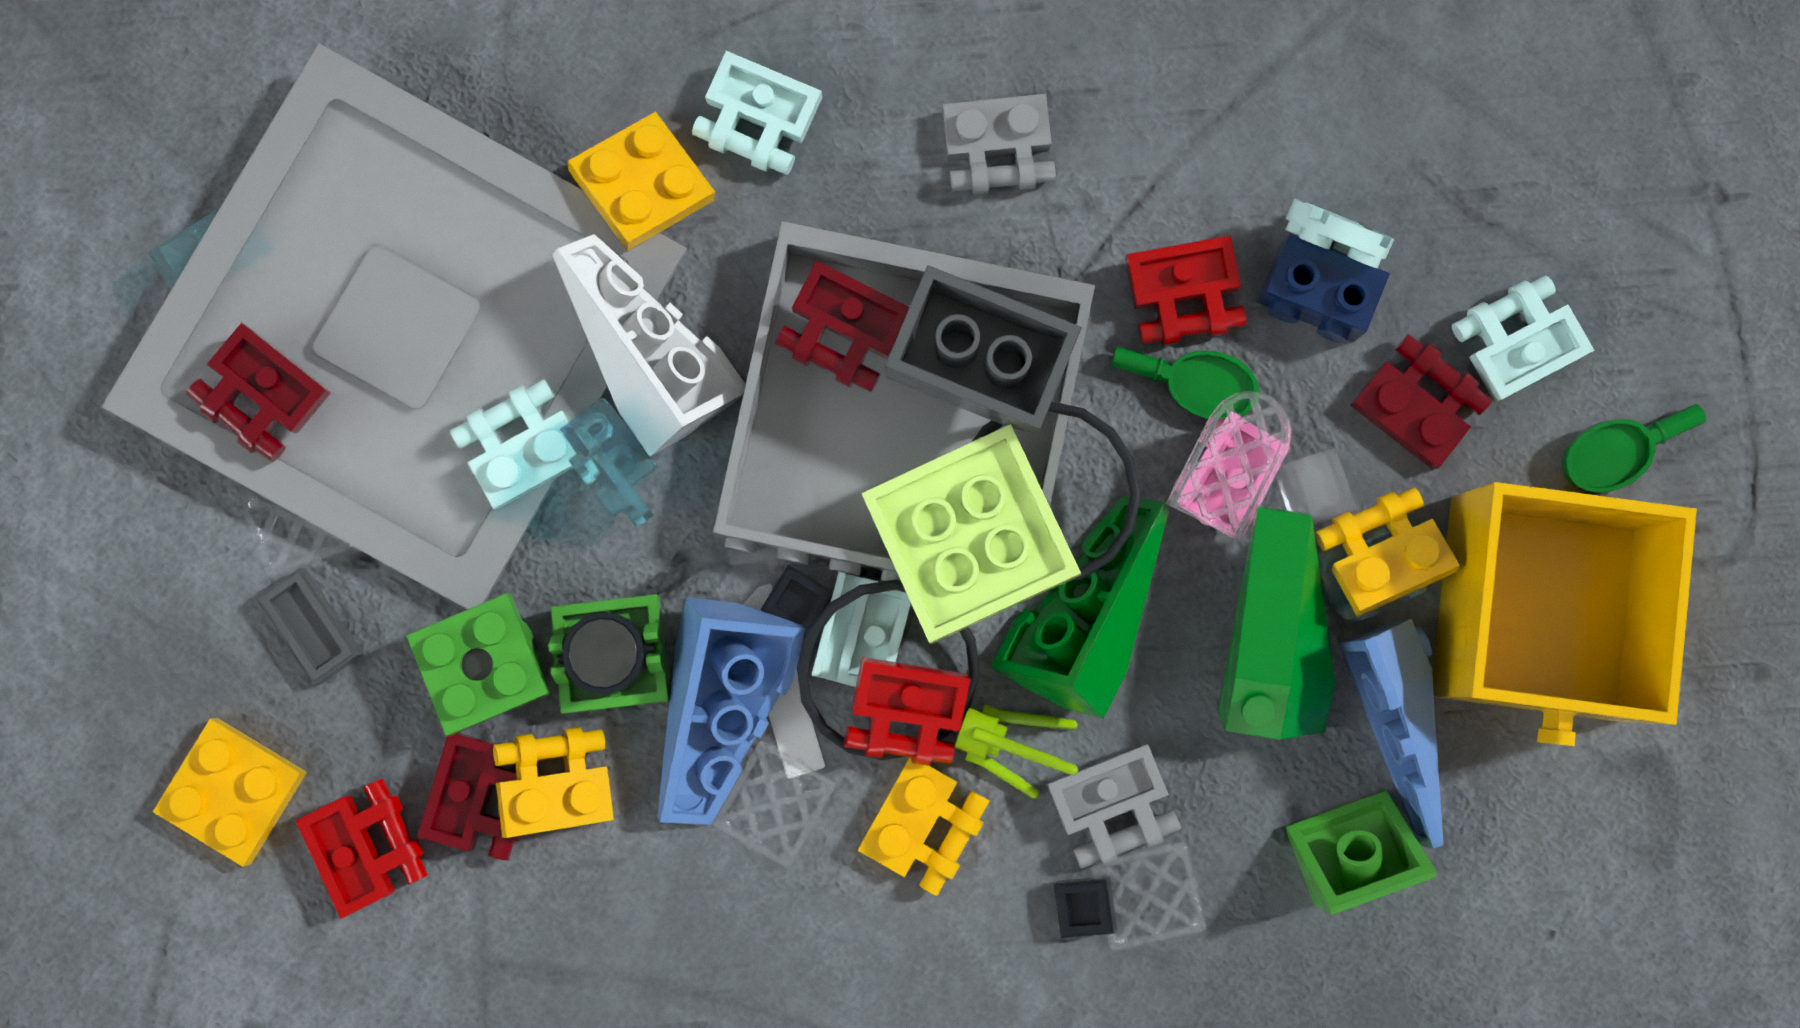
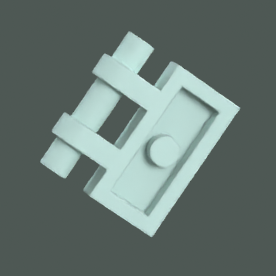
(762, 98)
(1529, 353)
(527, 459)

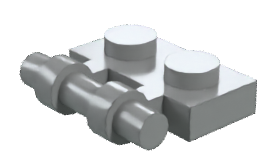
(995, 129)
(1108, 790)

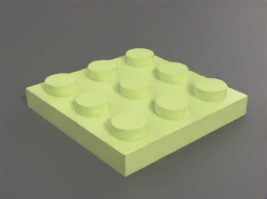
(971, 534)

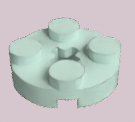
(1350, 237)

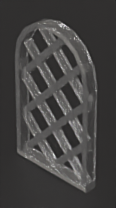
(1271, 468)

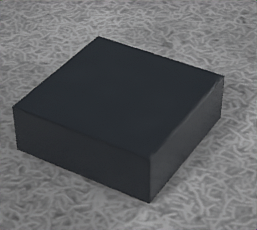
(797, 598)
(1085, 907)

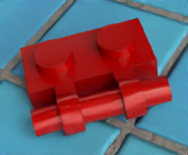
(1181, 274)
(907, 695)
(346, 852)

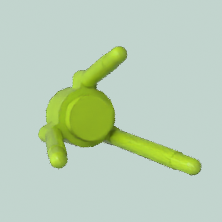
(984, 736)

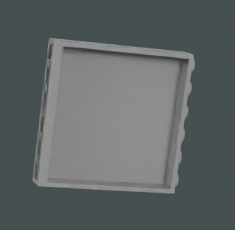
(862, 437)

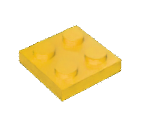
(641, 181)
(230, 792)

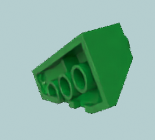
(1085, 630)
(1279, 649)

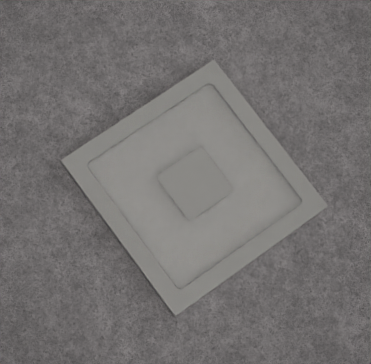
(409, 284)

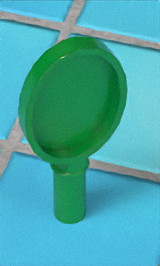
(1195, 379)
(1621, 450)

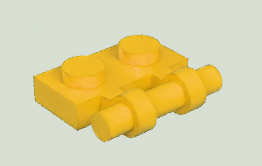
(1394, 566)
(552, 800)
(908, 817)

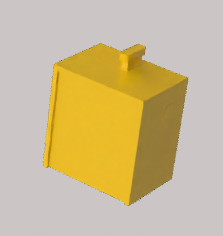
(1565, 606)

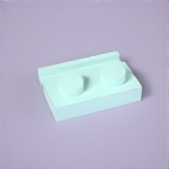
(863, 628)

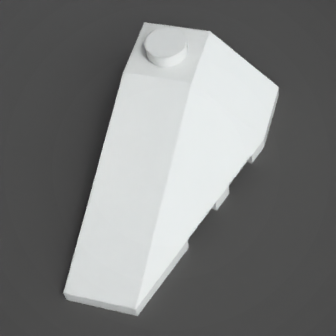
(652, 364)

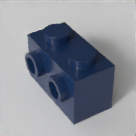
(1322, 290)

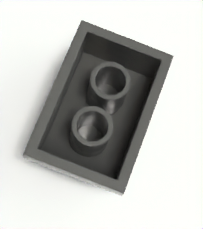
(981, 351)

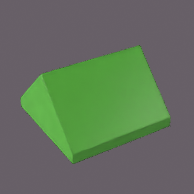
(1358, 853)

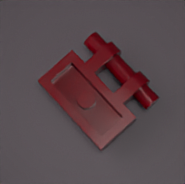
(851, 311)
(269, 380)
(1410, 413)
(461, 795)

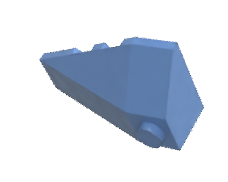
(723, 686)
(1398, 698)

